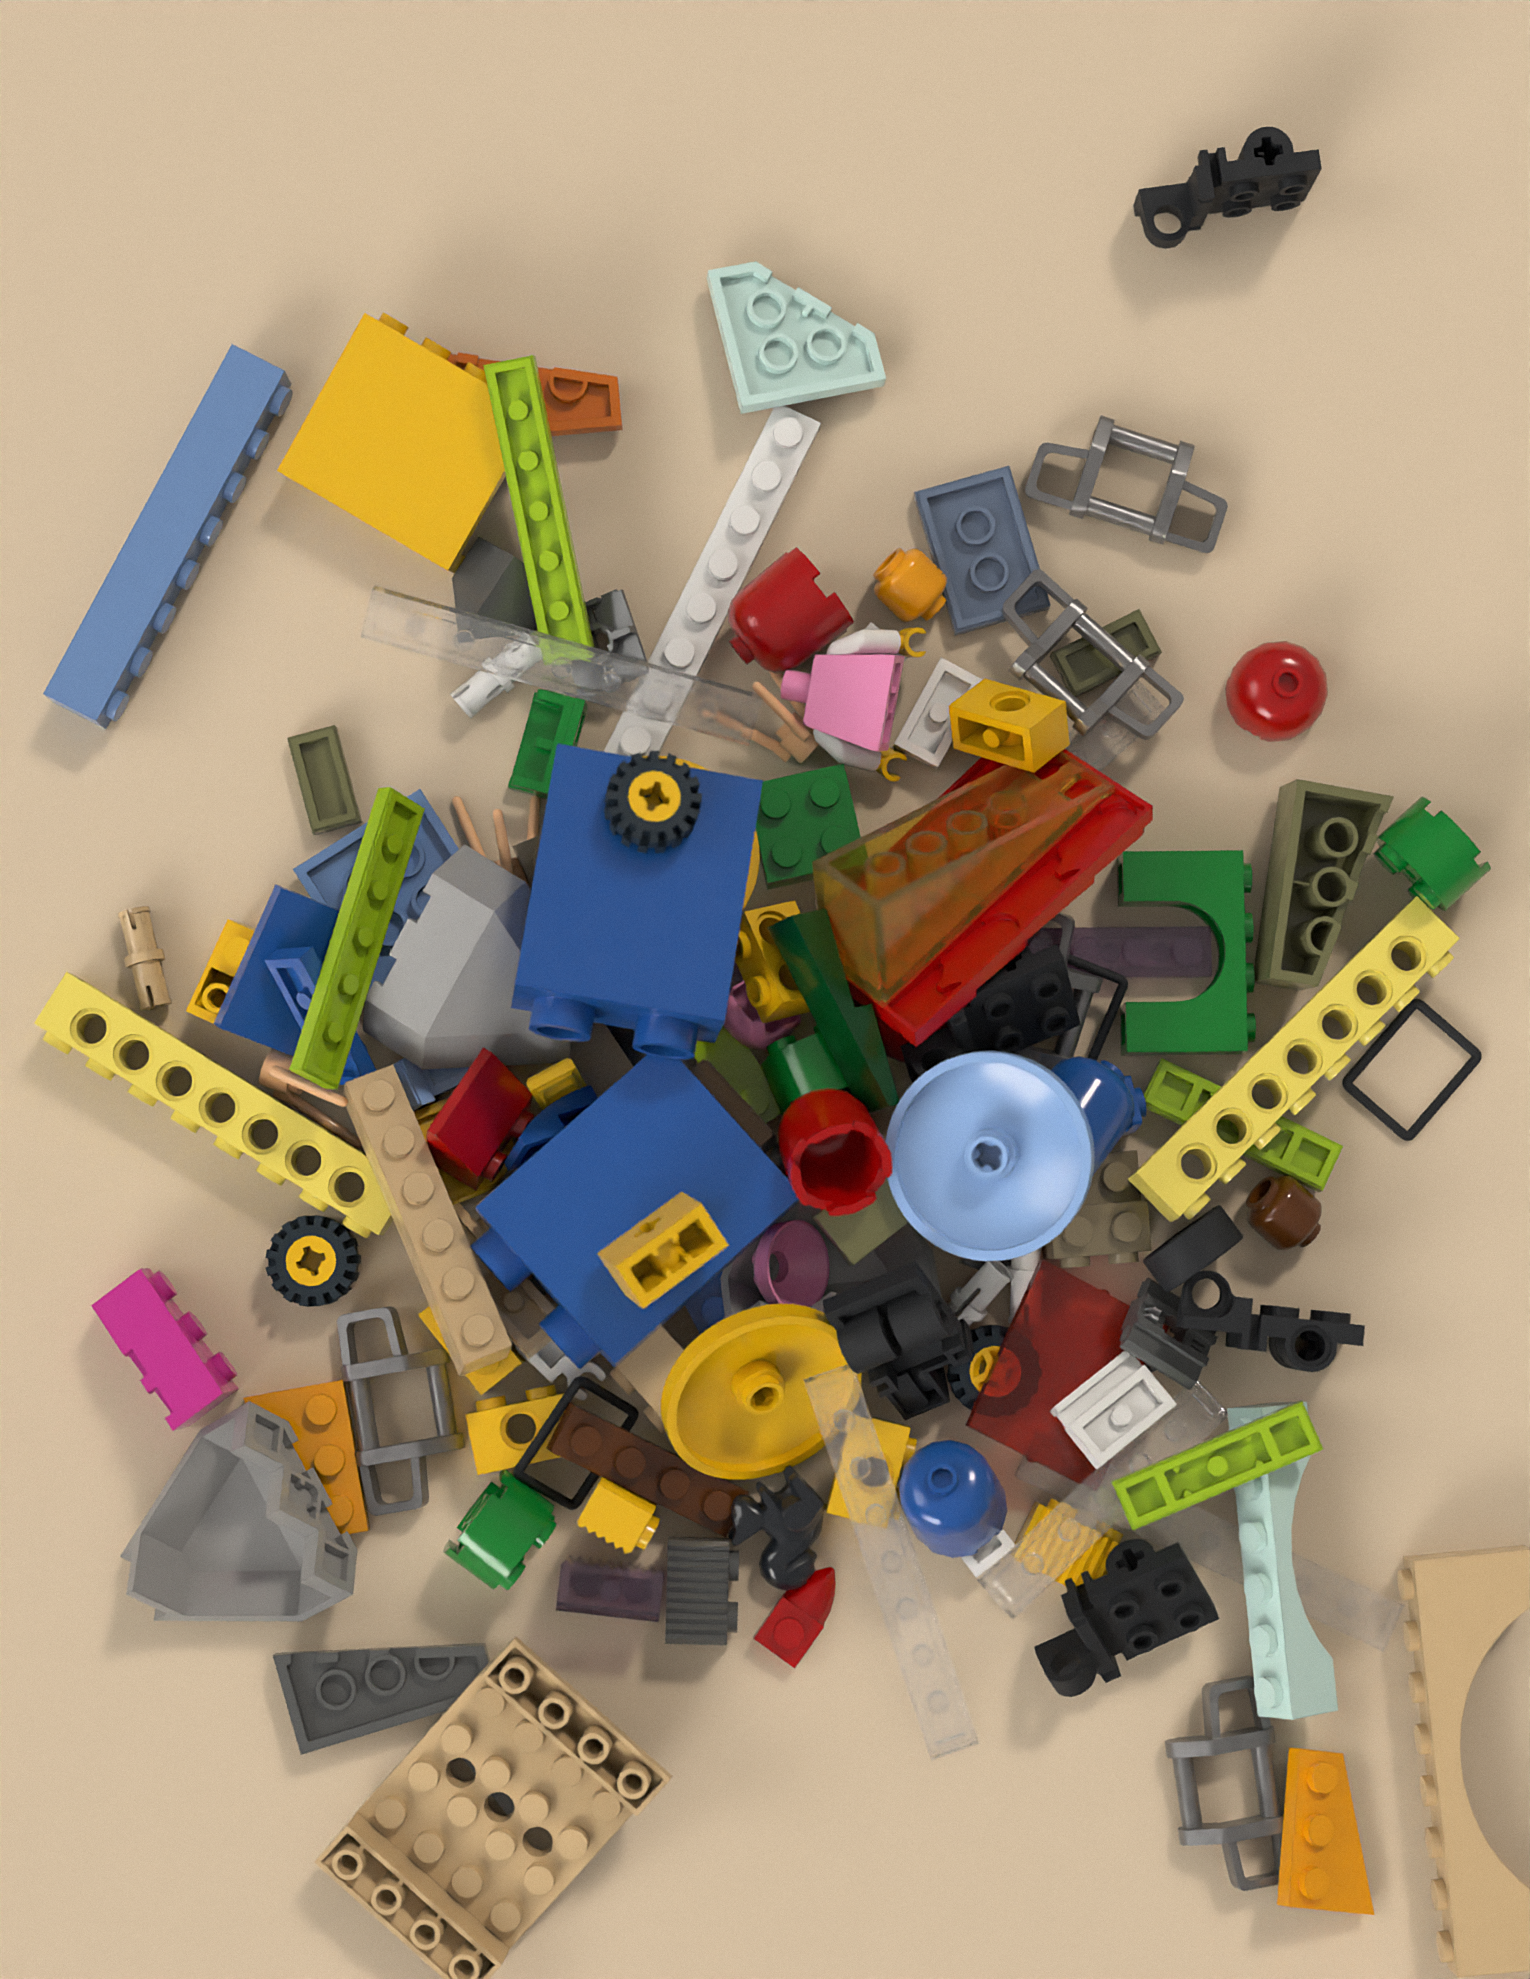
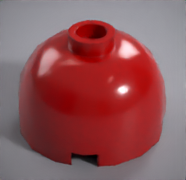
(1276, 691)

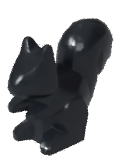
(792, 1522)

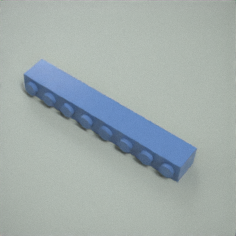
(169, 537)

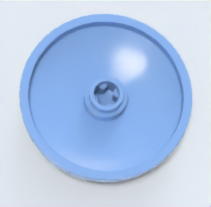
(990, 1155)

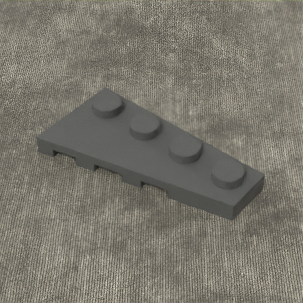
(368, 1690)

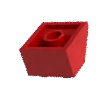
(479, 1121)

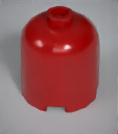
(785, 615)
(833, 1152)

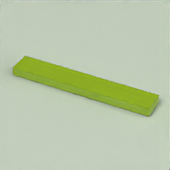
(538, 499)
(357, 939)

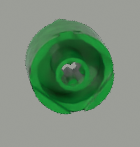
(1430, 855)
(801, 1067)
(501, 1531)

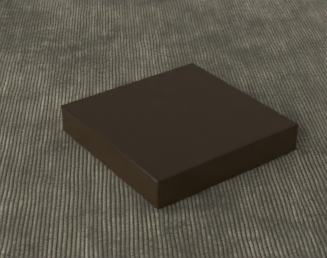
(735, 1105)

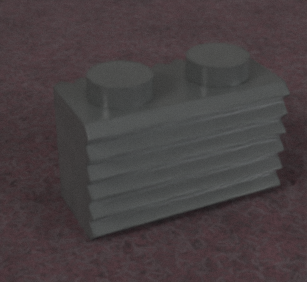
(699, 1591)

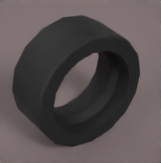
(1193, 1249)

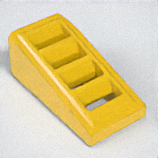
(555, 1082)

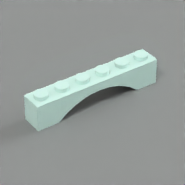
(1288, 1661)

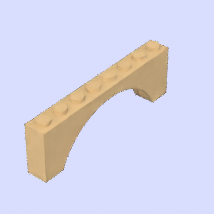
(1456, 1614)

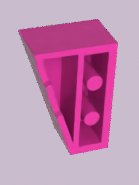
(166, 1347)

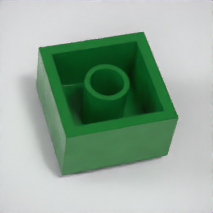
(803, 821)

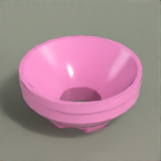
(801, 1262)

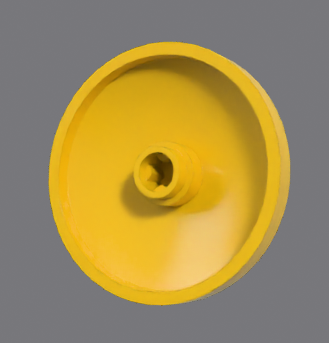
(740, 1394)

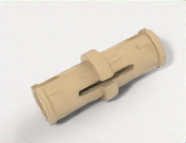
(144, 958)

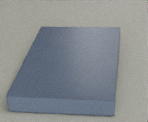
(981, 547)

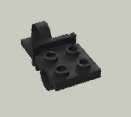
(1262, 176)
(1011, 1011)
(1280, 1323)
(901, 1337)
(1128, 1611)

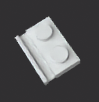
(1113, 1408)

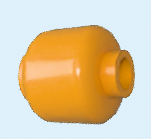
(910, 585)

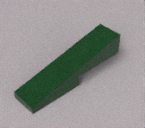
(849, 1031)

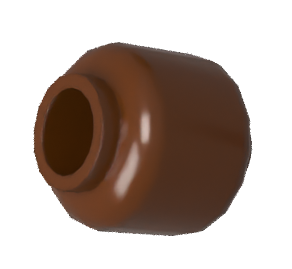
(1283, 1212)

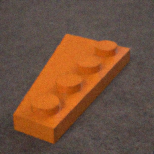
(573, 399)

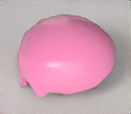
(746, 1026)

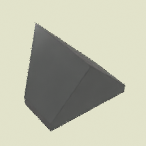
(494, 586)

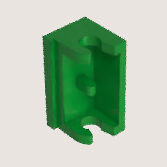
(551, 721)

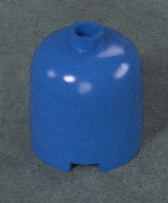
(1103, 1098)
(952, 1498)

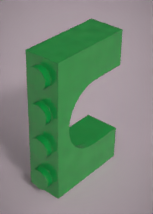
(1213, 889)

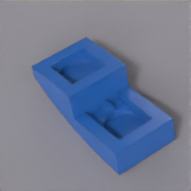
(549, 1124)

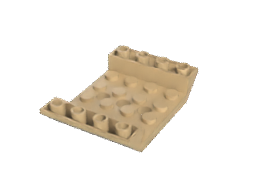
(449, 1868)

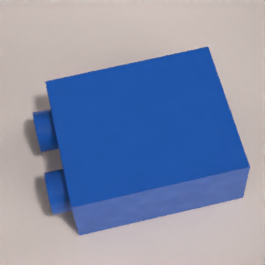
(633, 931)
(603, 1176)

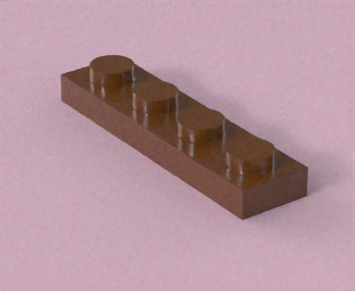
(644, 1468)

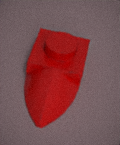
(798, 1617)

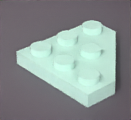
(787, 342)

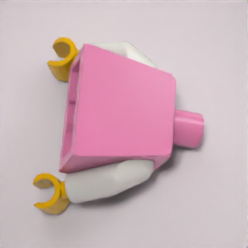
(855, 696)

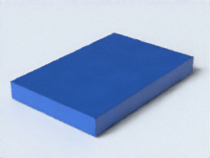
(254, 1001)

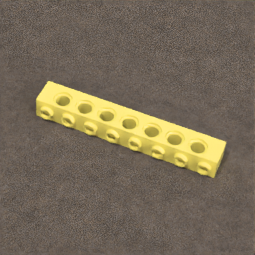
(1412, 930)
(77, 1002)

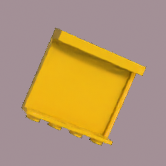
(402, 441)

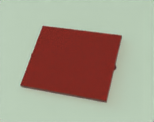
(1051, 1348)

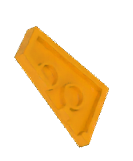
(326, 1443)
(1320, 1838)

